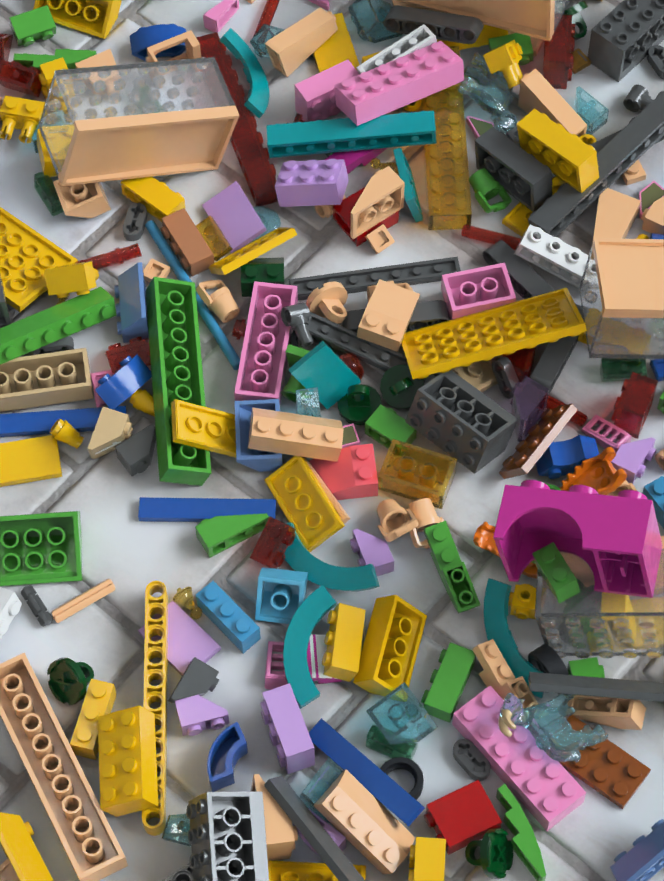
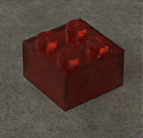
(634, 403)

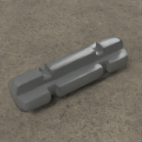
(36, 605)

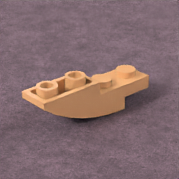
(499, 675)

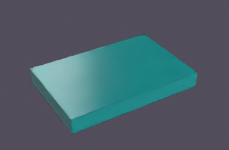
(410, 190)
(327, 372)

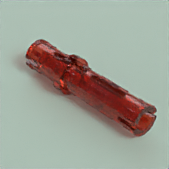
(114, 257)

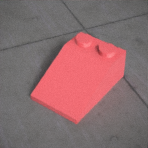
(352, 474)

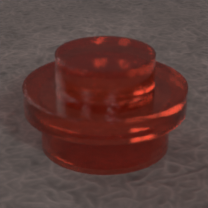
(239, 329)

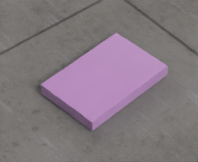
(235, 216)
(185, 639)

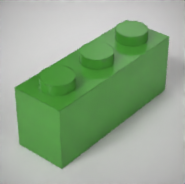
(448, 681)

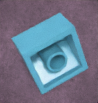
(279, 594)

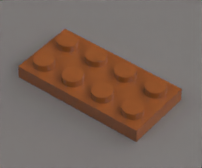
(538, 440)
(607, 769)

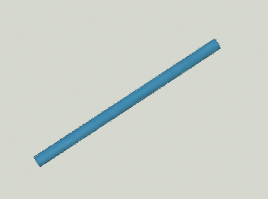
(203, 310)

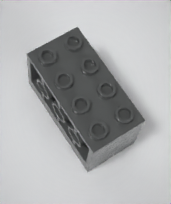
(626, 36)
(461, 420)
(228, 836)

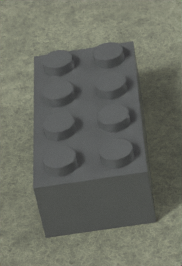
(514, 168)

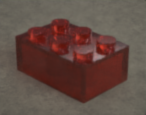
(557, 54)

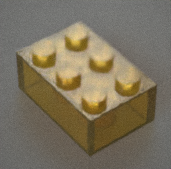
(417, 473)

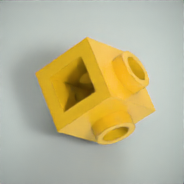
(523, 601)

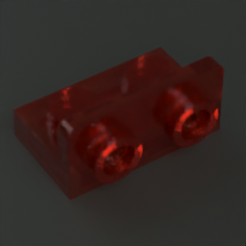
(137, 346)
(273, 543)

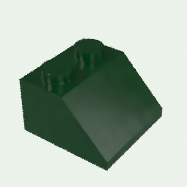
(261, 270)

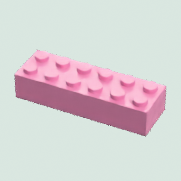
(399, 83)
(265, 342)
(526, 770)

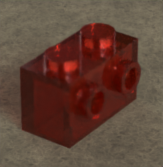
(20, 78)

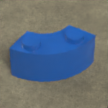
(152, 35)
(124, 381)
(564, 455)
(224, 755)

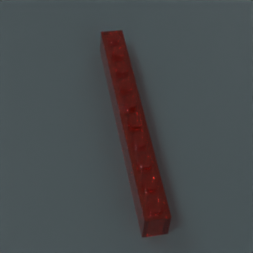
(244, 139)

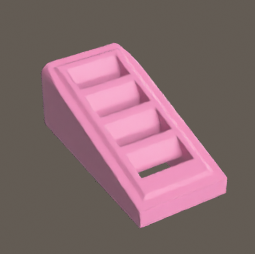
(220, 14)
(622, 436)
(274, 678)

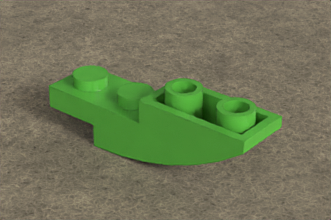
(70, 57)
(450, 567)

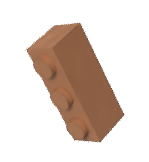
(187, 242)

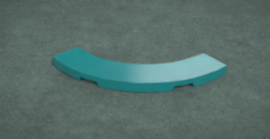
(259, 89)
(330, 576)
(497, 628)
(297, 642)

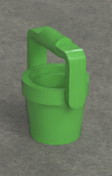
(487, 188)

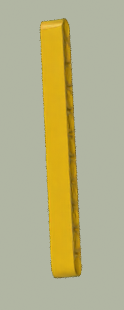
(157, 693)

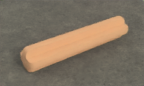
(83, 600)

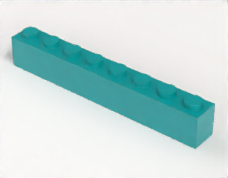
(345, 135)

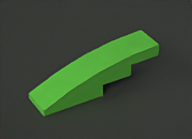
(524, 842)

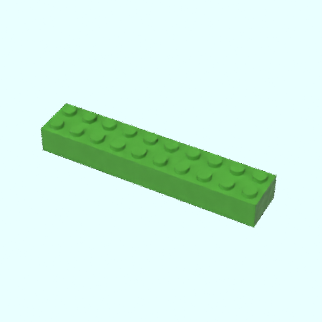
(175, 375)

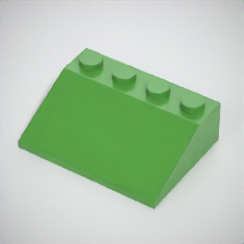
(40, 548)

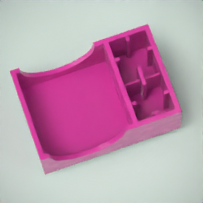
(608, 532)

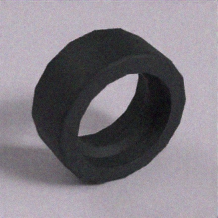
(547, 660)
(409, 765)

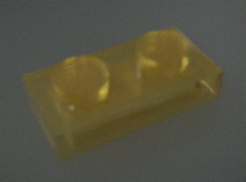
(214, 237)

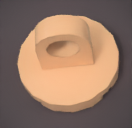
(329, 302)

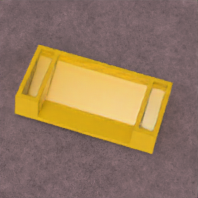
(21, 850)

